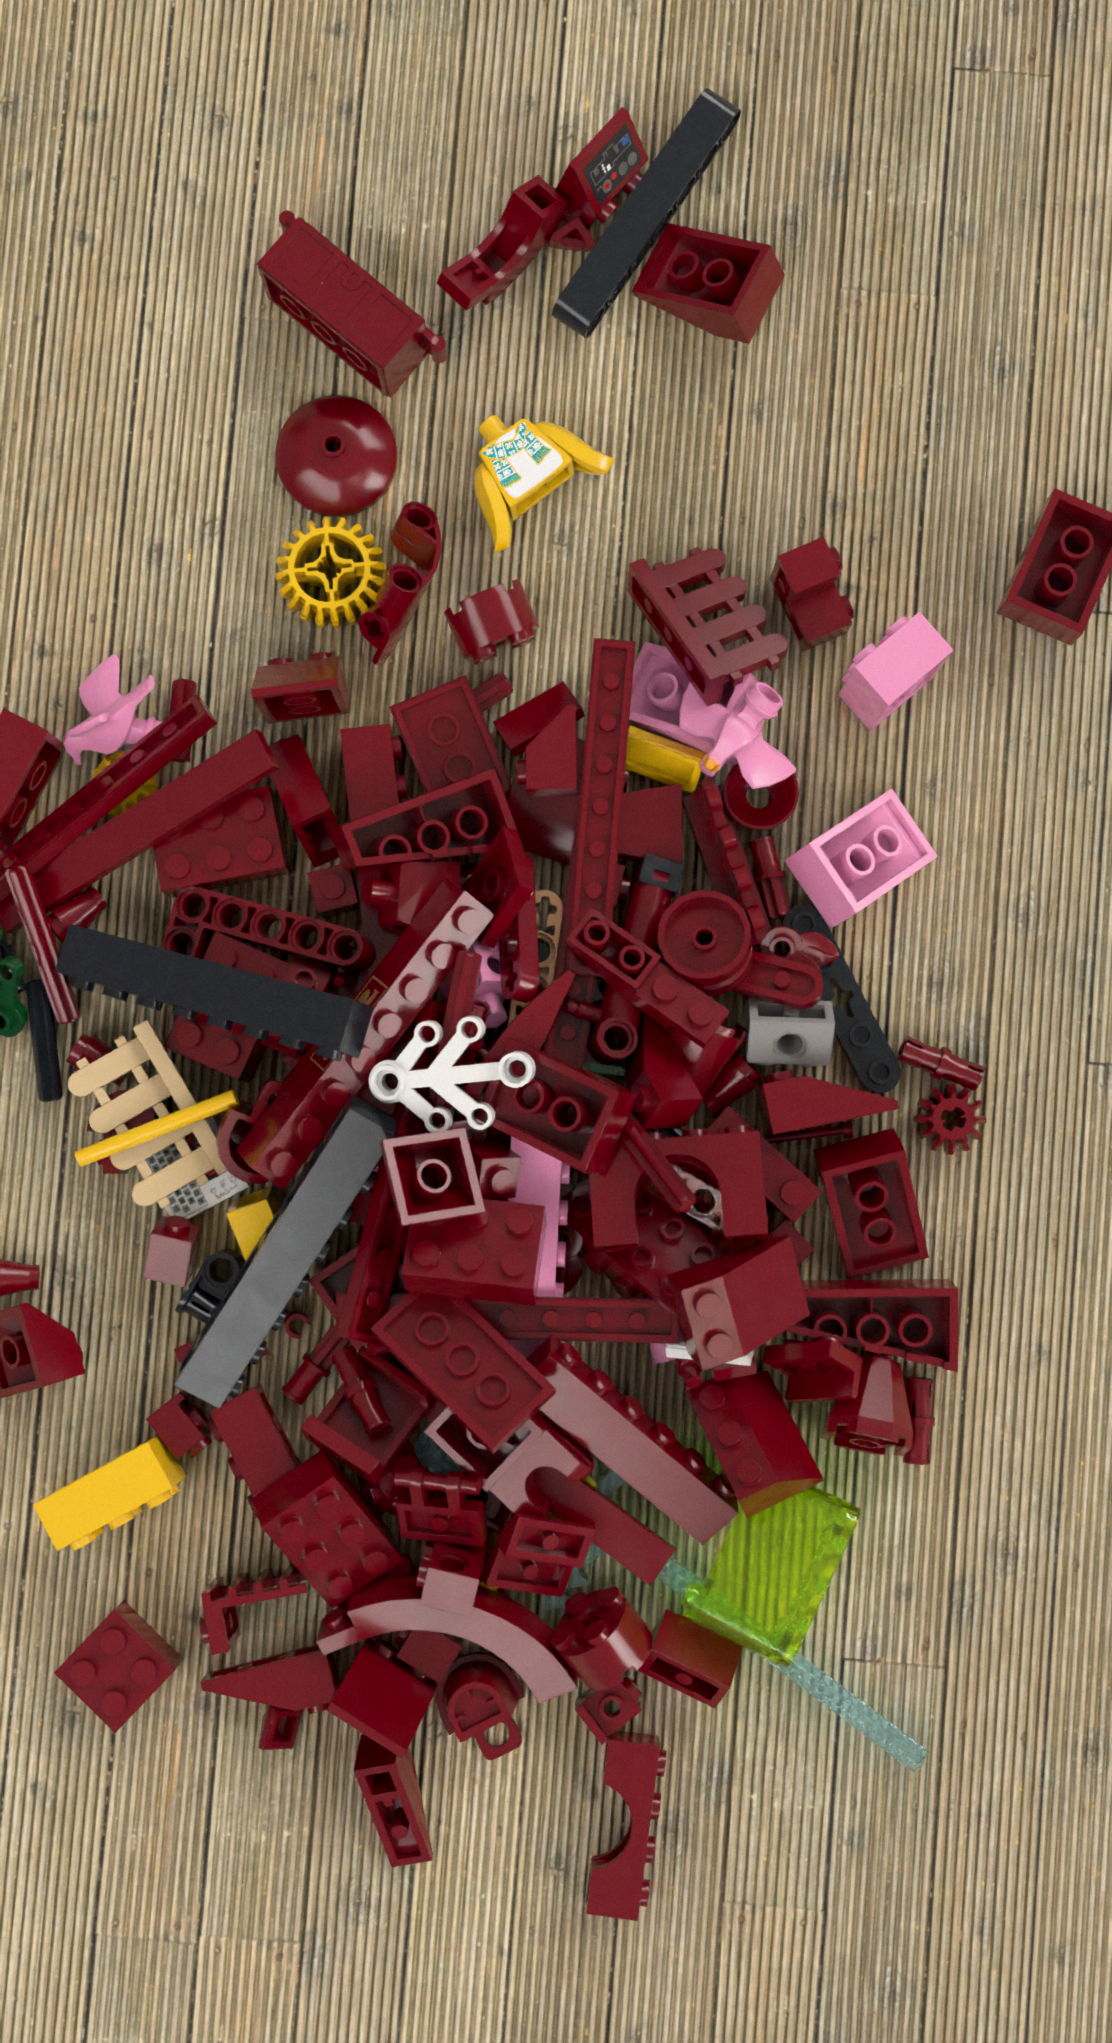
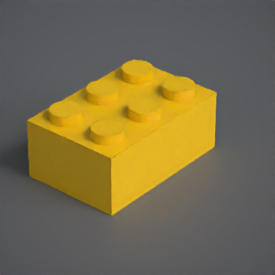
(110, 1494)

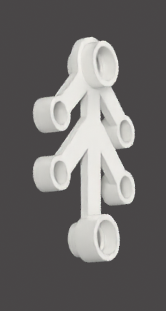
(444, 1076)

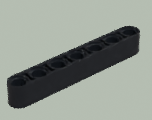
(646, 213)

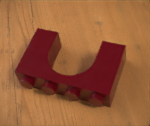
(729, 1158)

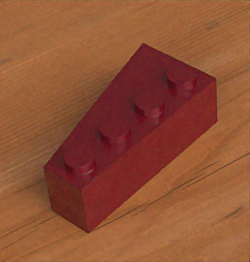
(434, 825)
(887, 1316)

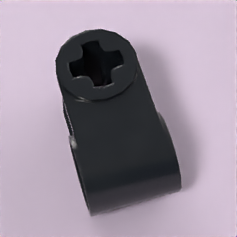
(207, 1288)

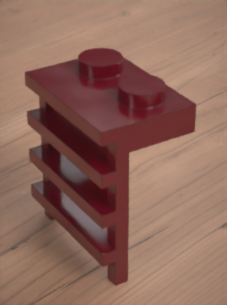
(219, 1601)

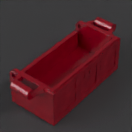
(346, 307)

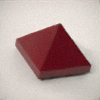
(279, 1728)

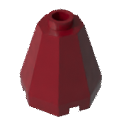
(877, 1415)

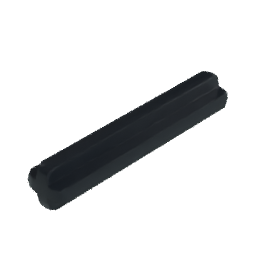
(43, 1042)

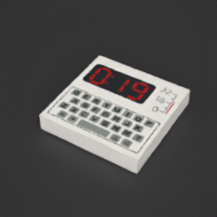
(191, 1198)

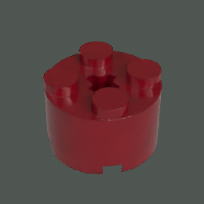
(492, 621)
(601, 1637)

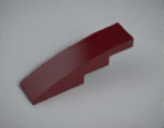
(529, 1025)

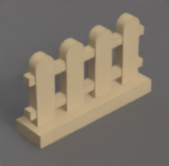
(148, 1094)

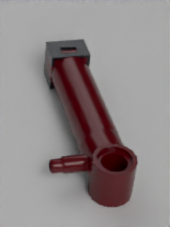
(652, 887)

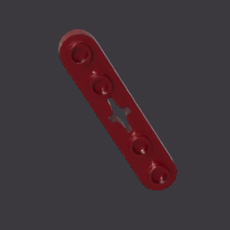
(781, 981)

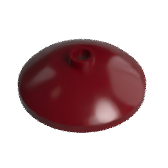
(340, 480)

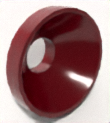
(781, 806)

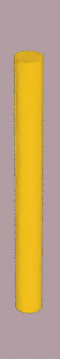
(156, 1128)

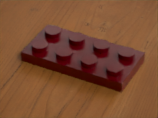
(464, 1364)

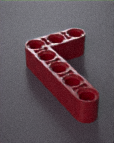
(255, 930)

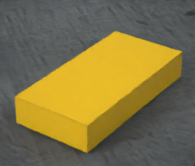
(663, 759)

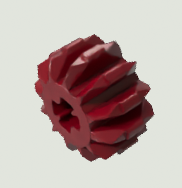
(955, 1134)

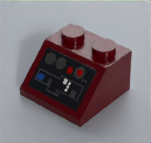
(604, 171)

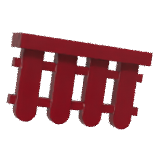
(684, 632)
(724, 854)

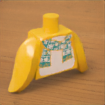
(526, 466)

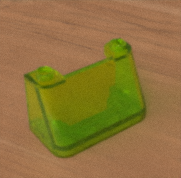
(773, 1574)

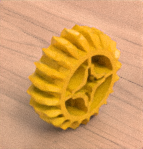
(313, 573)

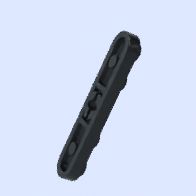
(860, 1036)

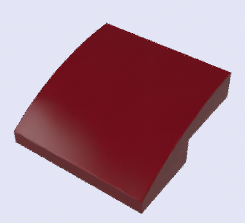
(544, 823)
(537, 1554)

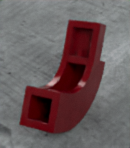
(508, 248)

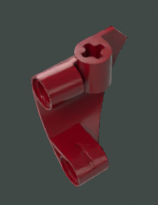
(403, 587)

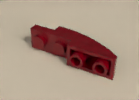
(644, 980)

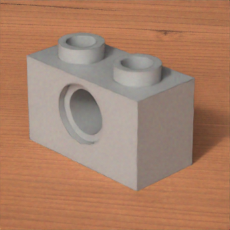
(769, 1023)

